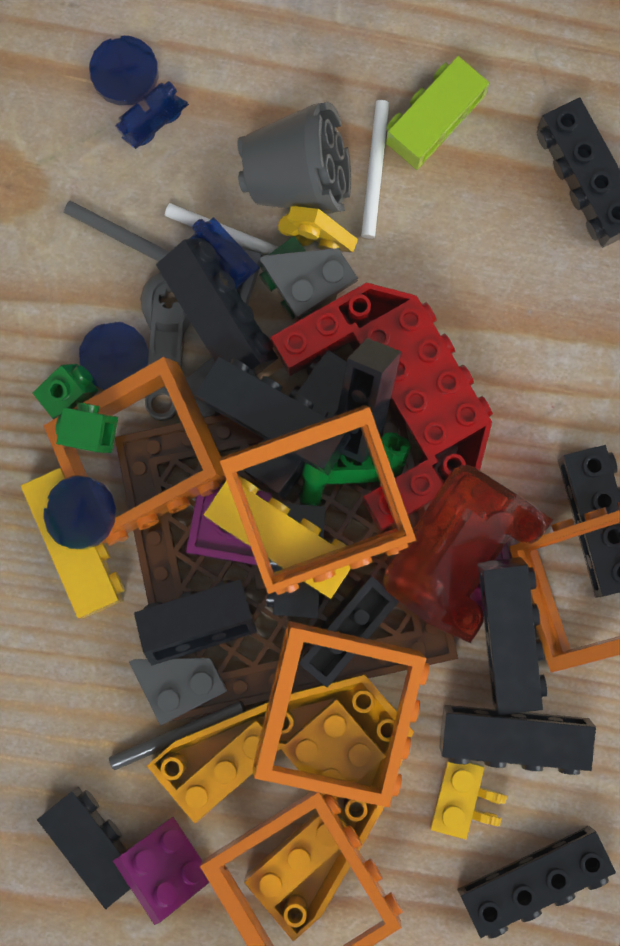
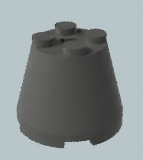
(297, 161)

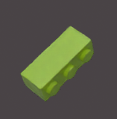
(436, 112)

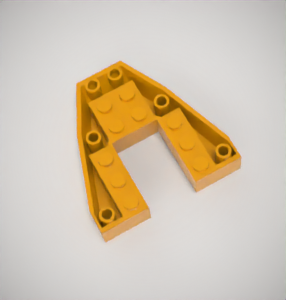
(325, 732)

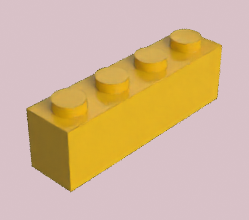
(283, 537)
(82, 572)

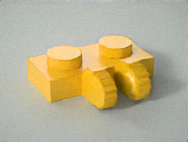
(314, 225)
(458, 799)

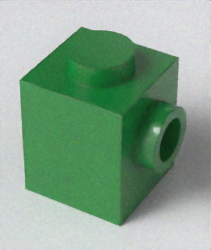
(65, 389)
(86, 428)

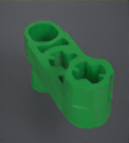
(344, 471)

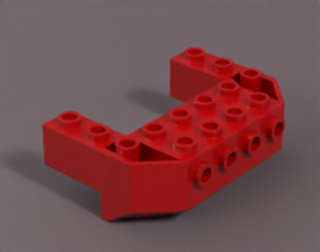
(427, 390)

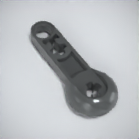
(166, 333)

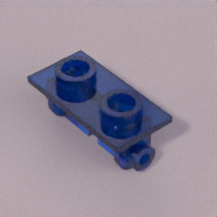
(140, 126)
(229, 253)

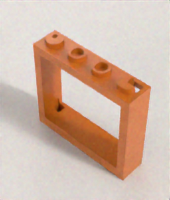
(122, 395)
(354, 555)
(551, 631)
(279, 698)
(348, 843)

